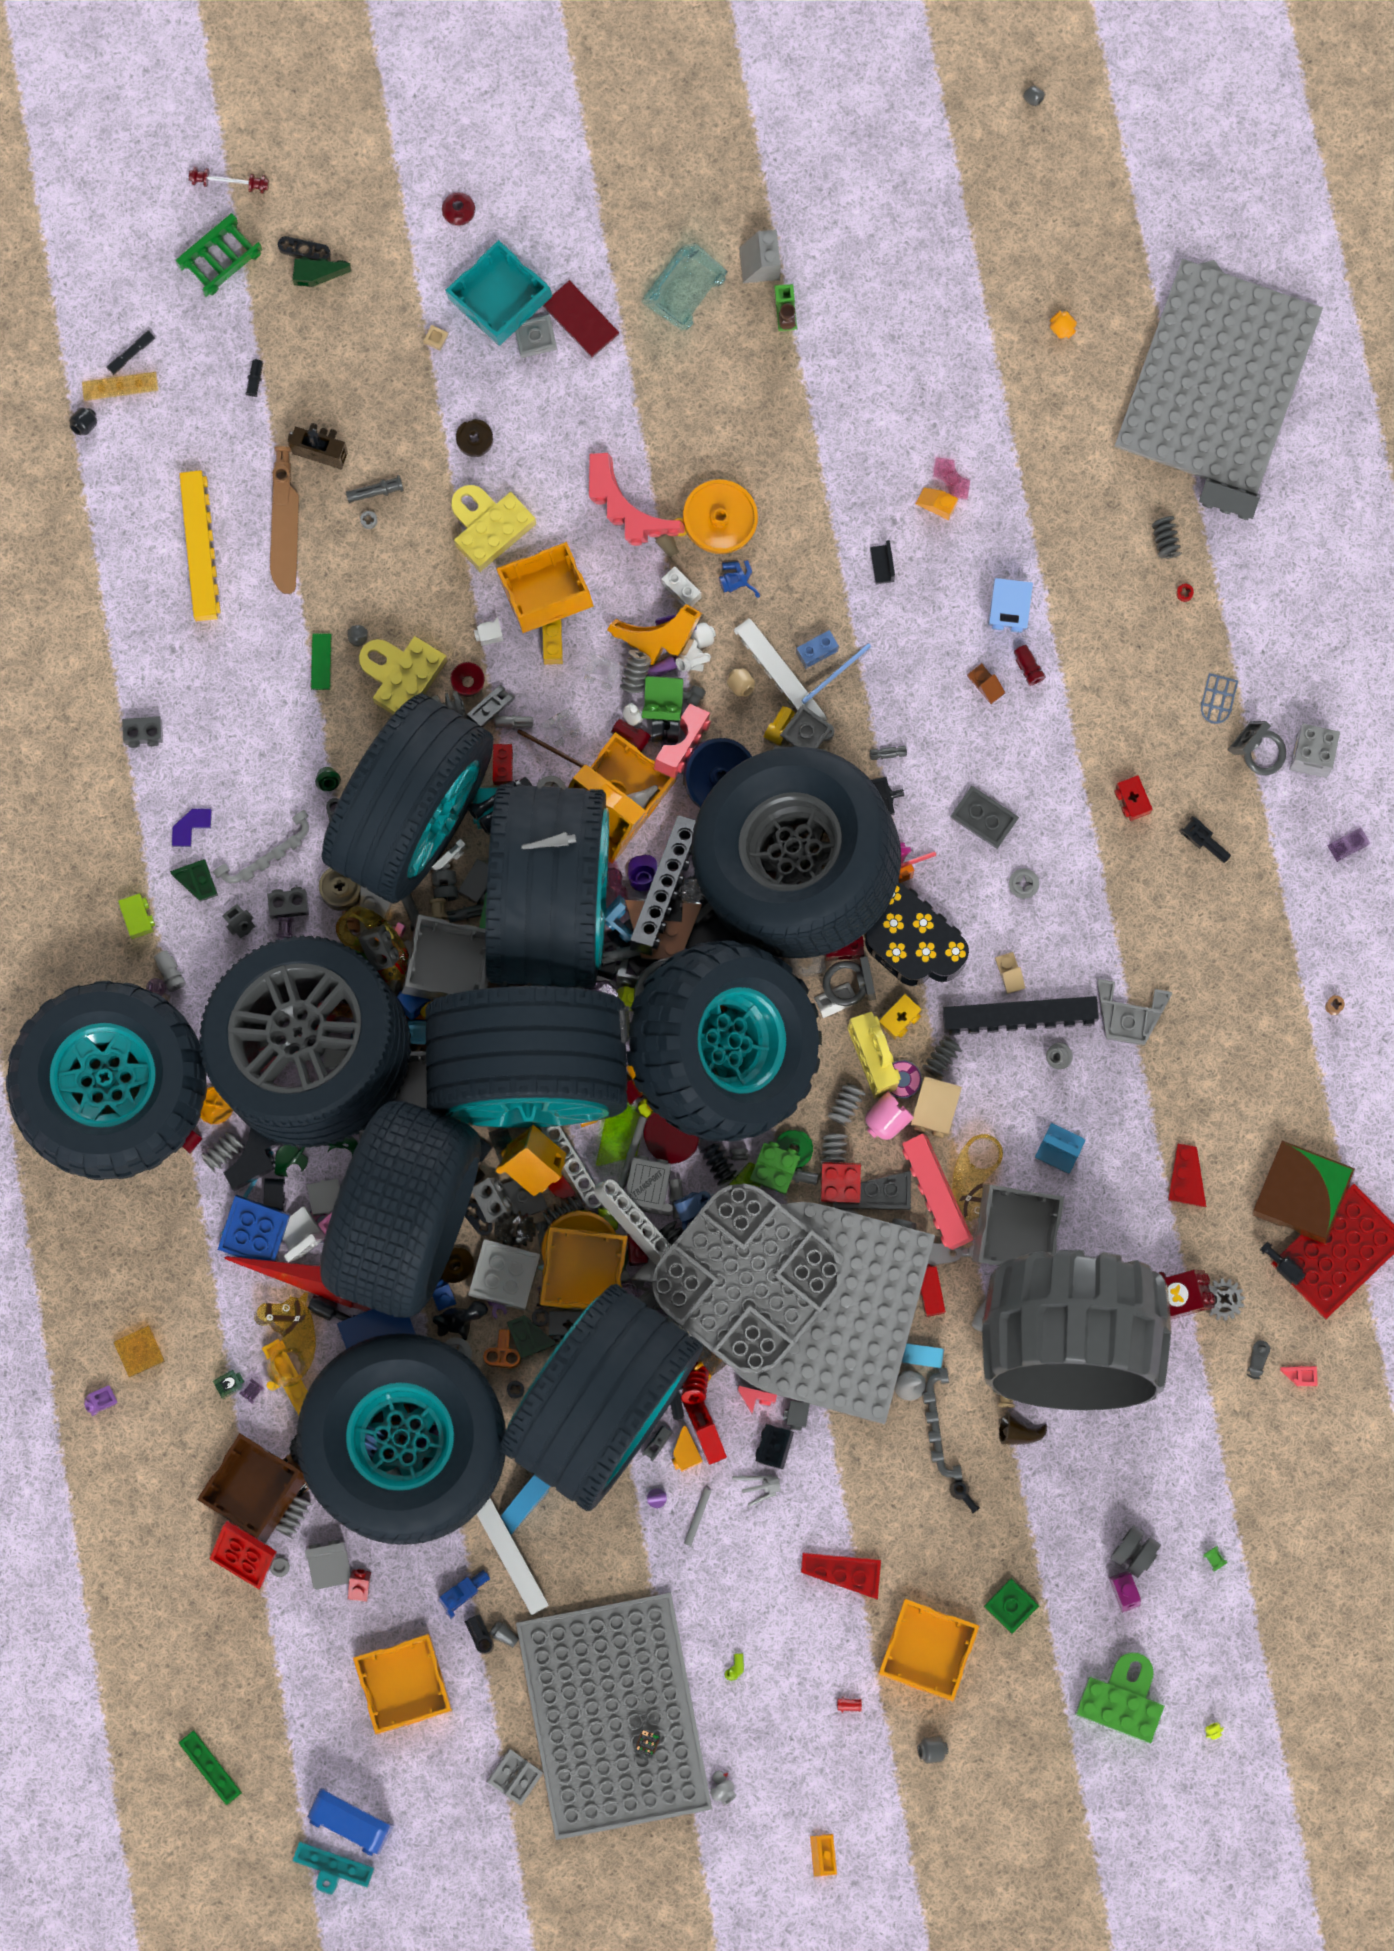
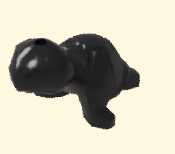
(458, 1319)

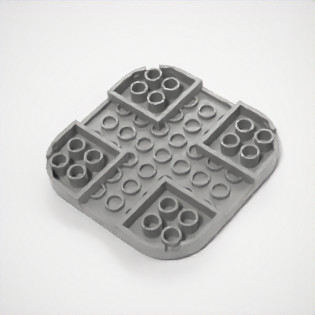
(746, 1278)

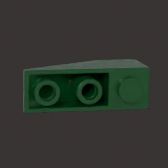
(314, 272)

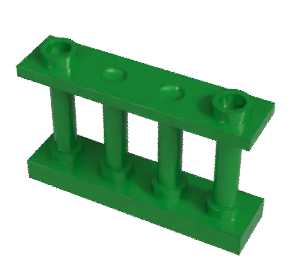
(215, 237)

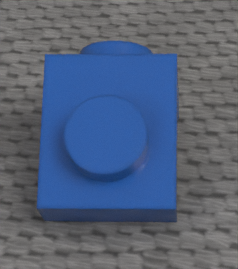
(443, 1295)

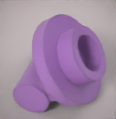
(656, 1498)

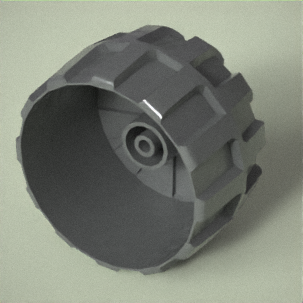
(1076, 1331)

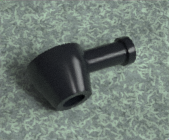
(963, 1495)

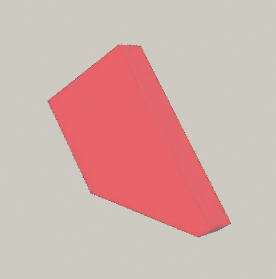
(1301, 1375)

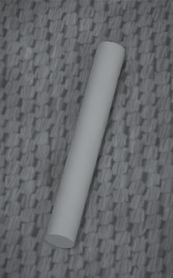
(697, 1517)

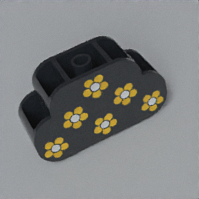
(916, 941)

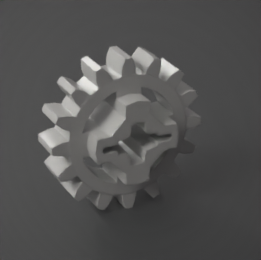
(1231, 1305)

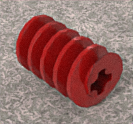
(695, 1386)

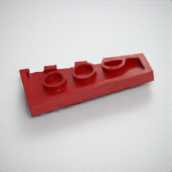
(846, 1572)

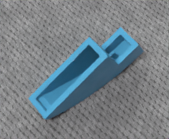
(524, 1503)

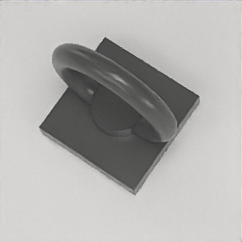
(1250, 739)
(864, 980)

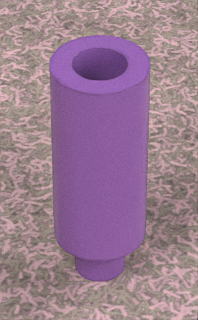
(663, 667)

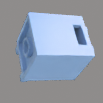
(1010, 598)

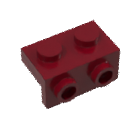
(636, 1254)

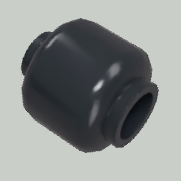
(83, 421)

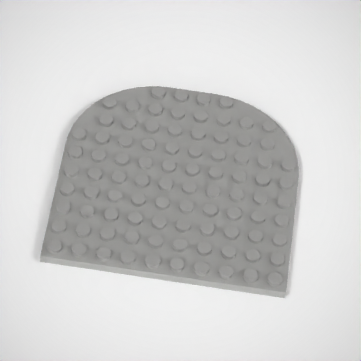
(859, 1339)

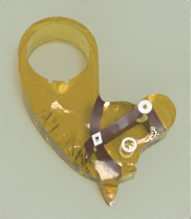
(969, 1181)
(296, 1326)

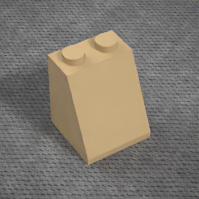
(935, 1107)

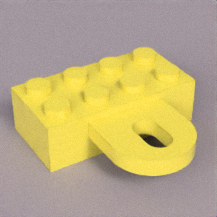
(491, 526)
(403, 673)
(873, 1054)

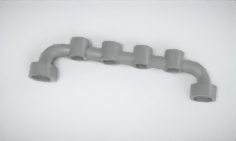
(263, 862)

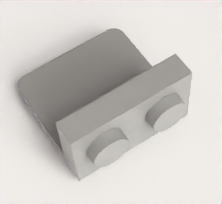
(328, 1564)

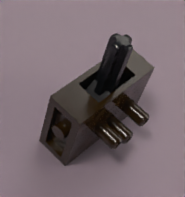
(318, 446)

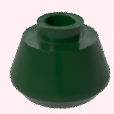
(327, 779)

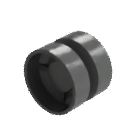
(1140, 1554)

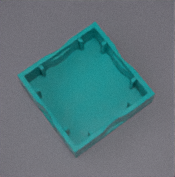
(498, 293)

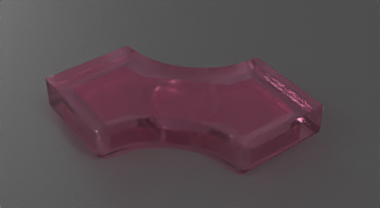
(946, 471)

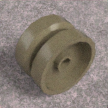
(336, 899)

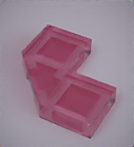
(615, 883)

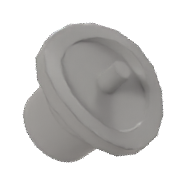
(1059, 1056)

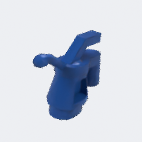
(731, 581)

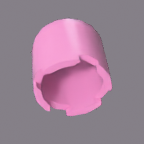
(887, 1118)

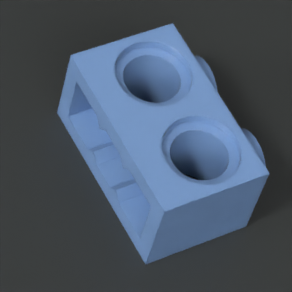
(817, 649)

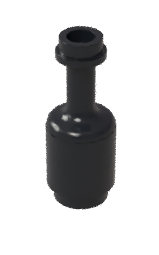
(1285, 1266)
(326, 1309)

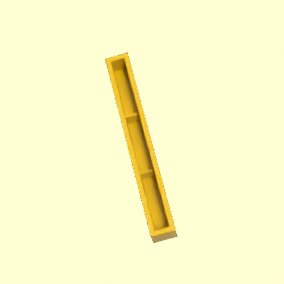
(198, 545)

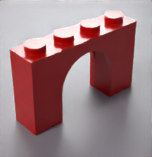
(932, 1293)

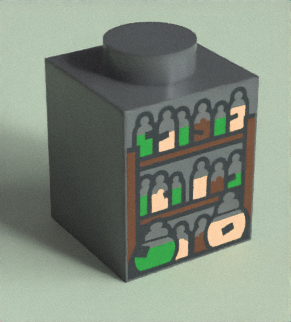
(647, 1745)

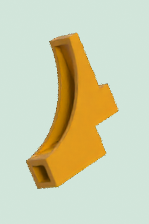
(652, 640)

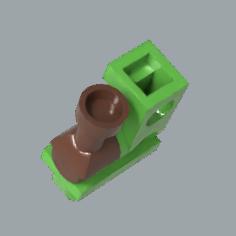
(785, 307)

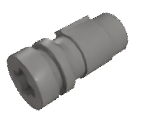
(168, 968)

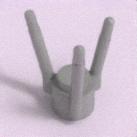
(771, 1486)

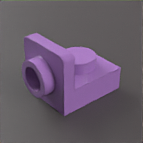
(99, 1400)

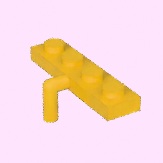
(286, 1369)

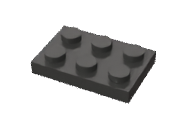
(984, 817)

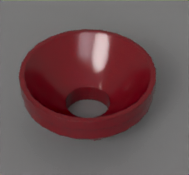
(458, 217)
(464, 670)

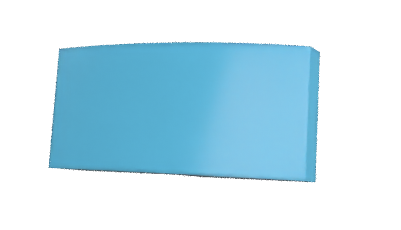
(923, 1355)

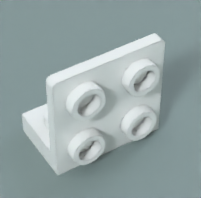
(301, 1234)

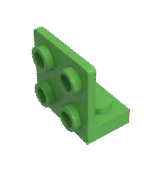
(663, 698)

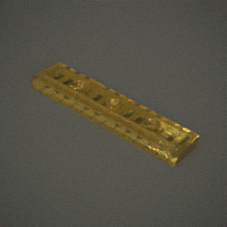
(120, 386)

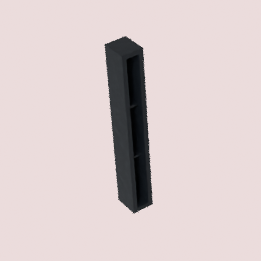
(1020, 1014)

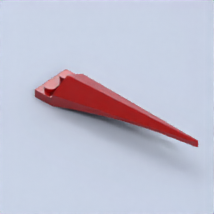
(299, 1275)

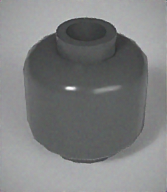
(932, 1749)

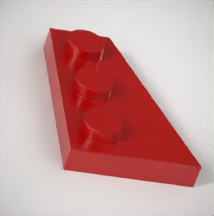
(1186, 1177)

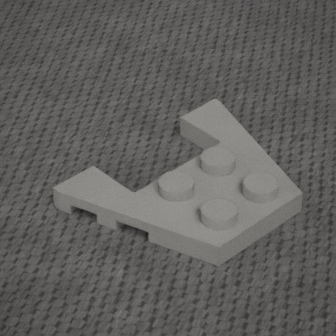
(1129, 1022)

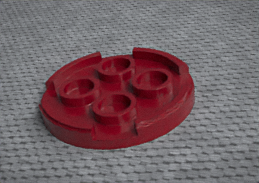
(668, 1142)

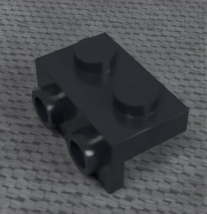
(774, 1446)

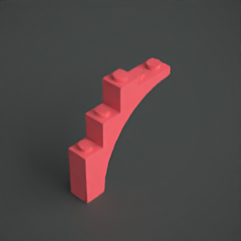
(605, 489)

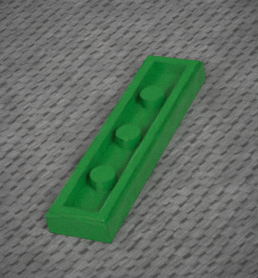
(210, 1767)

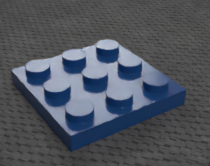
(253, 1230)

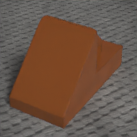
(986, 683)

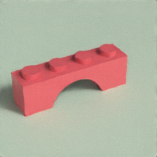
(673, 757)

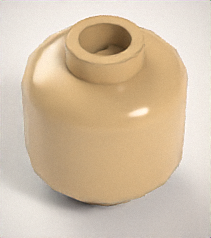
(741, 682)

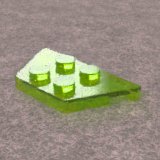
(617, 1137)

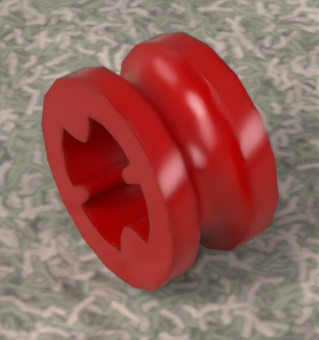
(1190, 594)

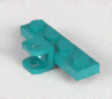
(332, 1868)

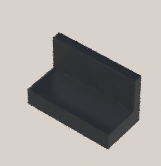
(883, 563)

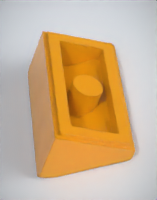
(823, 1855)

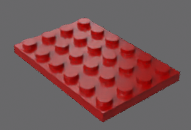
(1354, 1251)

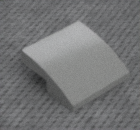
(521, 1783)

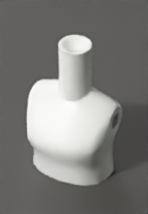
(632, 715)

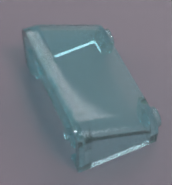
(684, 285)

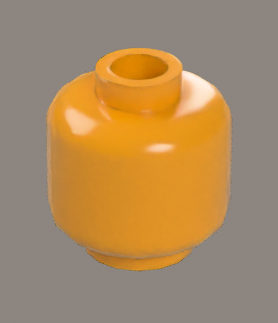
(1063, 324)

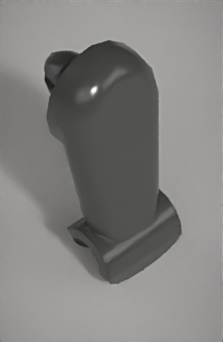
(1258, 1359)

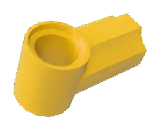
(779, 724)

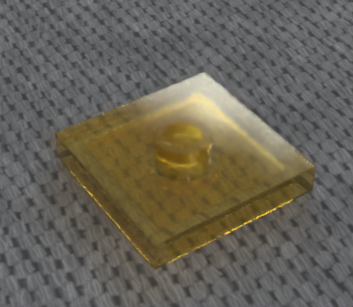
(139, 1351)

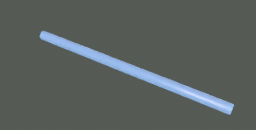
(836, 673)

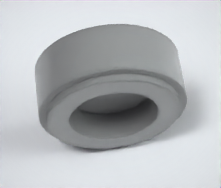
(280, 1567)

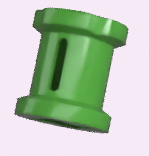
(1215, 1558)

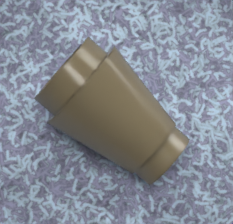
(667, 544)

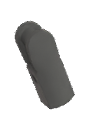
(659, 1440)

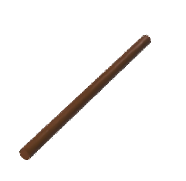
(550, 748)

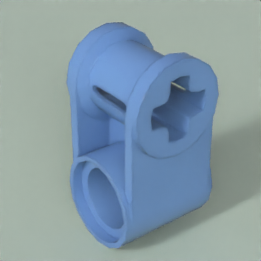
(691, 1204)

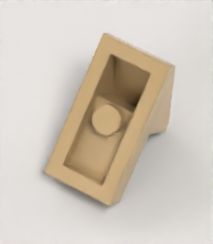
(1010, 973)

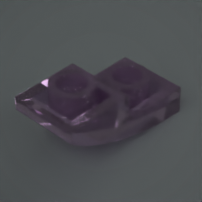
(1349, 844)

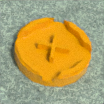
(214, 1108)

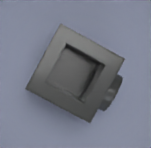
(797, 1415)

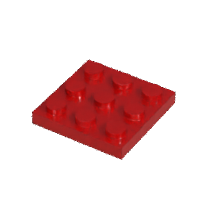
(243, 1555)

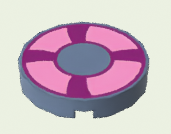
(910, 1079)

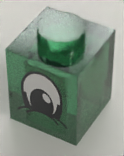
(229, 1384)

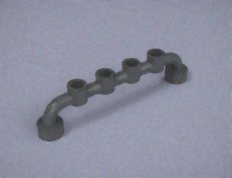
(935, 1435)

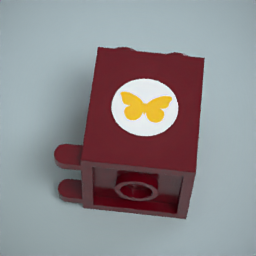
(1188, 1293)

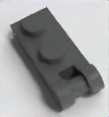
(490, 706)

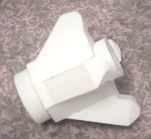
(692, 657)

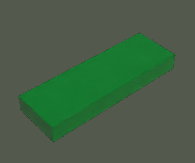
(321, 661)

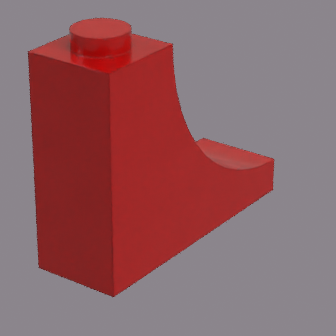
(705, 1432)

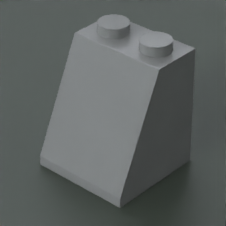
(760, 257)

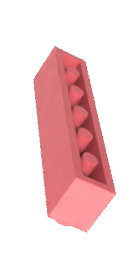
(937, 1192)

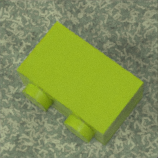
(136, 916)

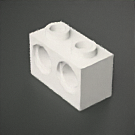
(680, 587)

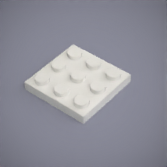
(504, 1275)

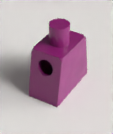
(1125, 1591)

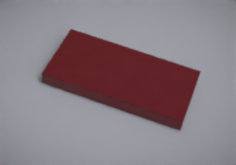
(581, 319)

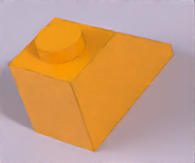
(937, 502)
(685, 1452)

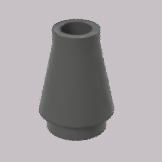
(503, 1633)

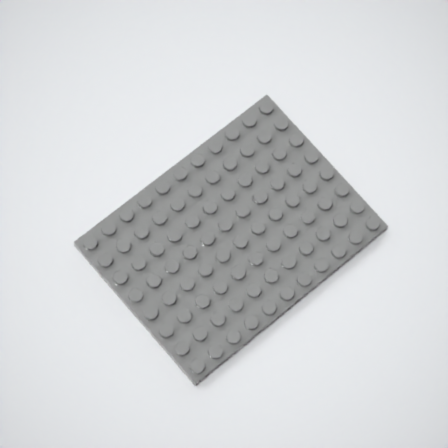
(1218, 377)
(591, 1692)

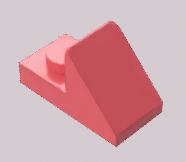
(751, 1395)

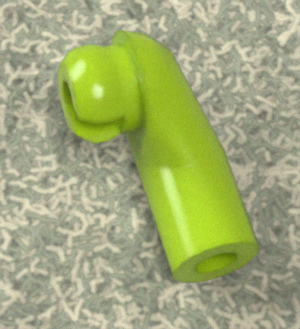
(737, 1669)

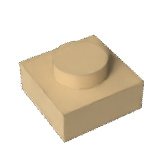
(435, 337)

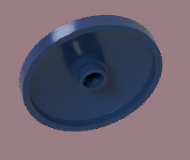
(709, 764)

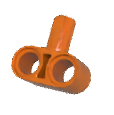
(502, 1351)

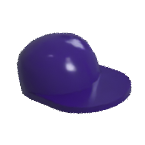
(642, 872)

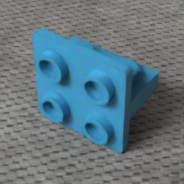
(1060, 1148)

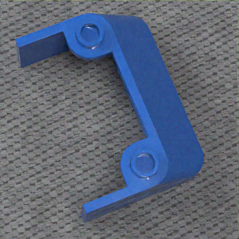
(349, 1822)

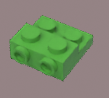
(775, 1167)

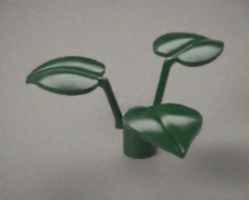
(291, 1155)

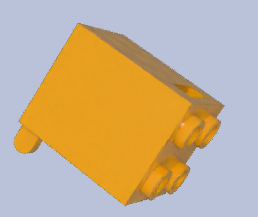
(532, 1161)

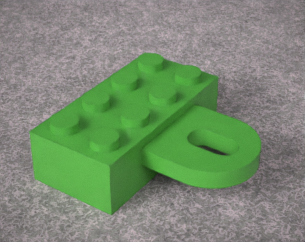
(1123, 1703)

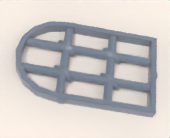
(1215, 691)

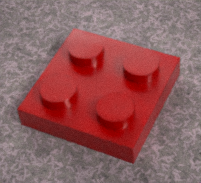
(841, 1182)

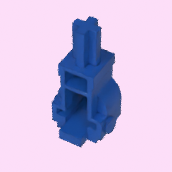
(462, 1592)

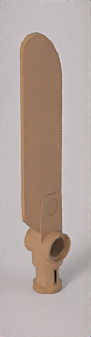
(284, 525)

